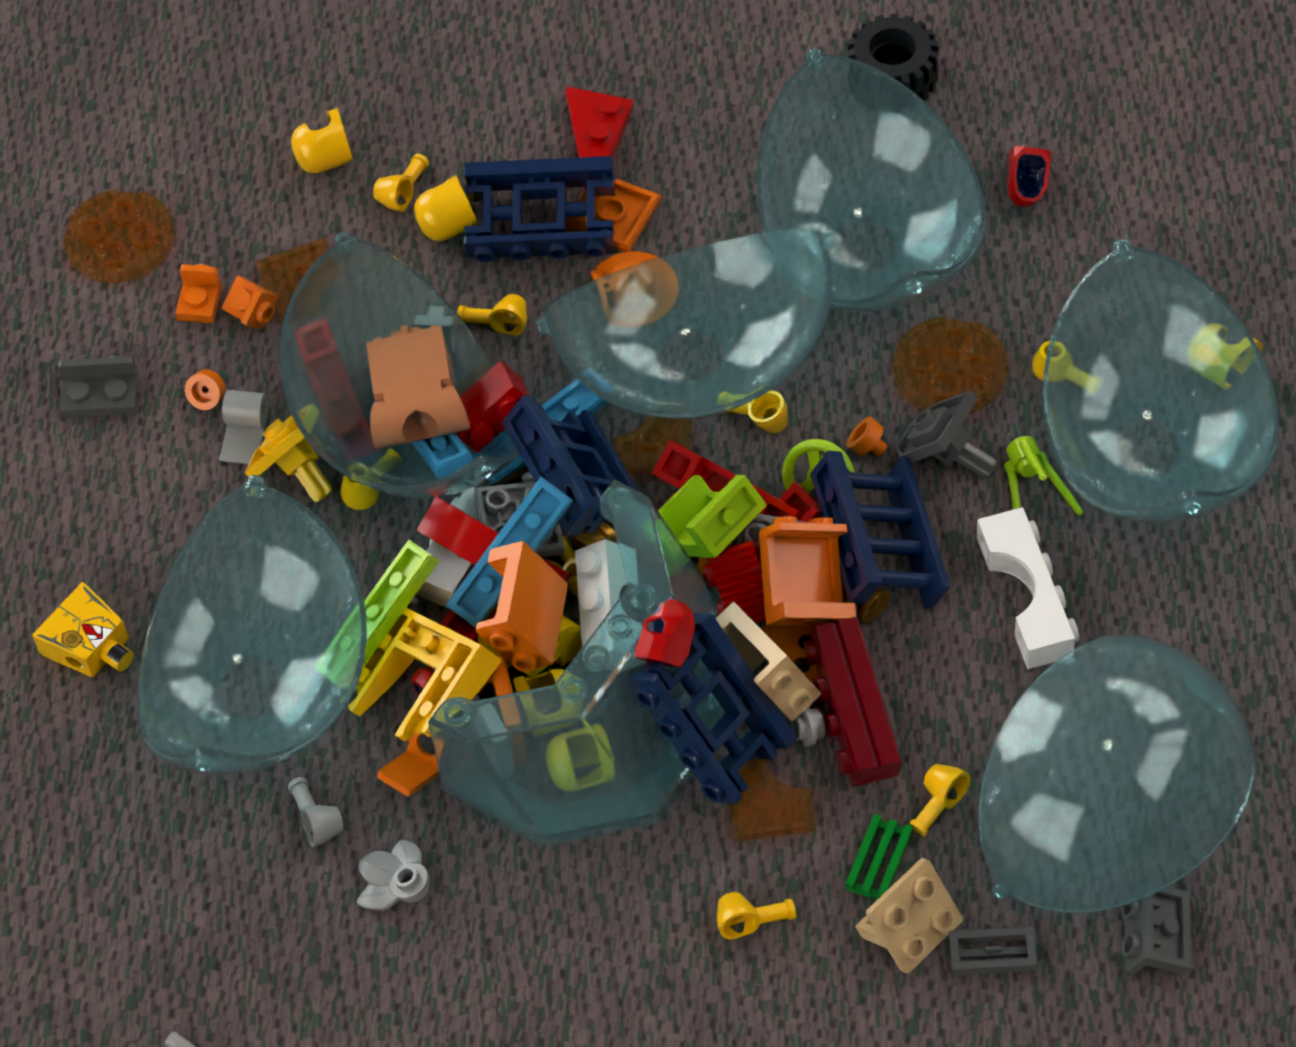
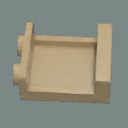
(781, 677)

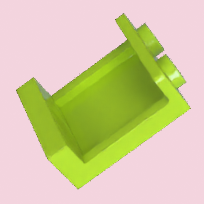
(708, 519)

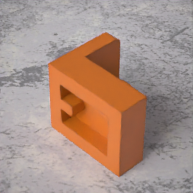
(199, 293)
(250, 303)

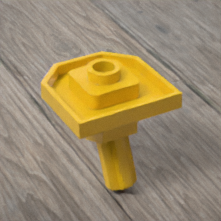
(293, 455)

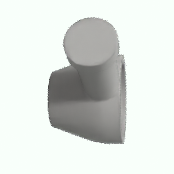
(320, 819)

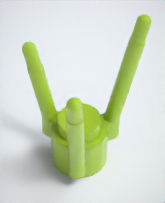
(1029, 461)

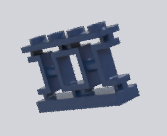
(539, 181)
(558, 451)
(738, 695)

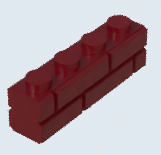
(854, 702)

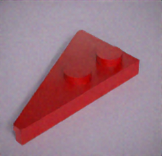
(597, 121)

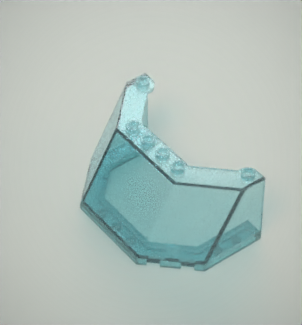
(583, 750)

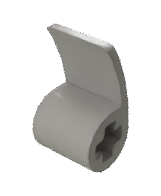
(246, 421)

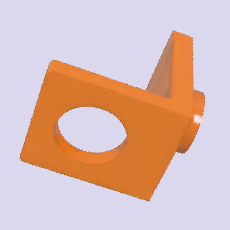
(411, 769)

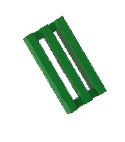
(890, 829)

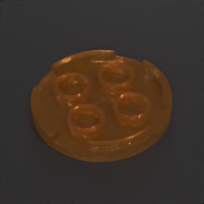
(119, 236)
(948, 359)

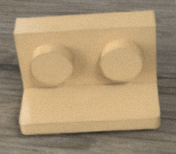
(911, 916)

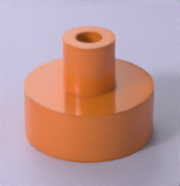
(205, 389)
(866, 438)

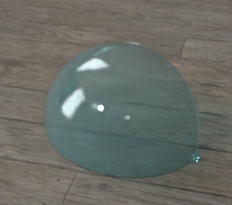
(879, 173)
(697, 324)
(325, 371)
(1156, 392)
(251, 637)
(1113, 777)

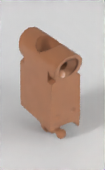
(413, 388)

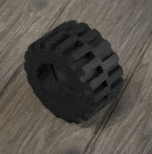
(903, 41)

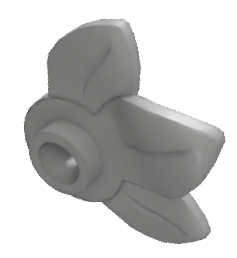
(388, 874)

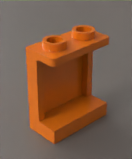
(802, 572)
(527, 608)

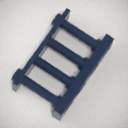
(857, 562)

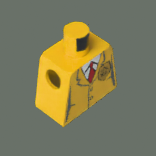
(84, 634)

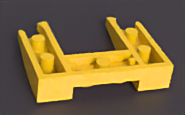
(458, 662)

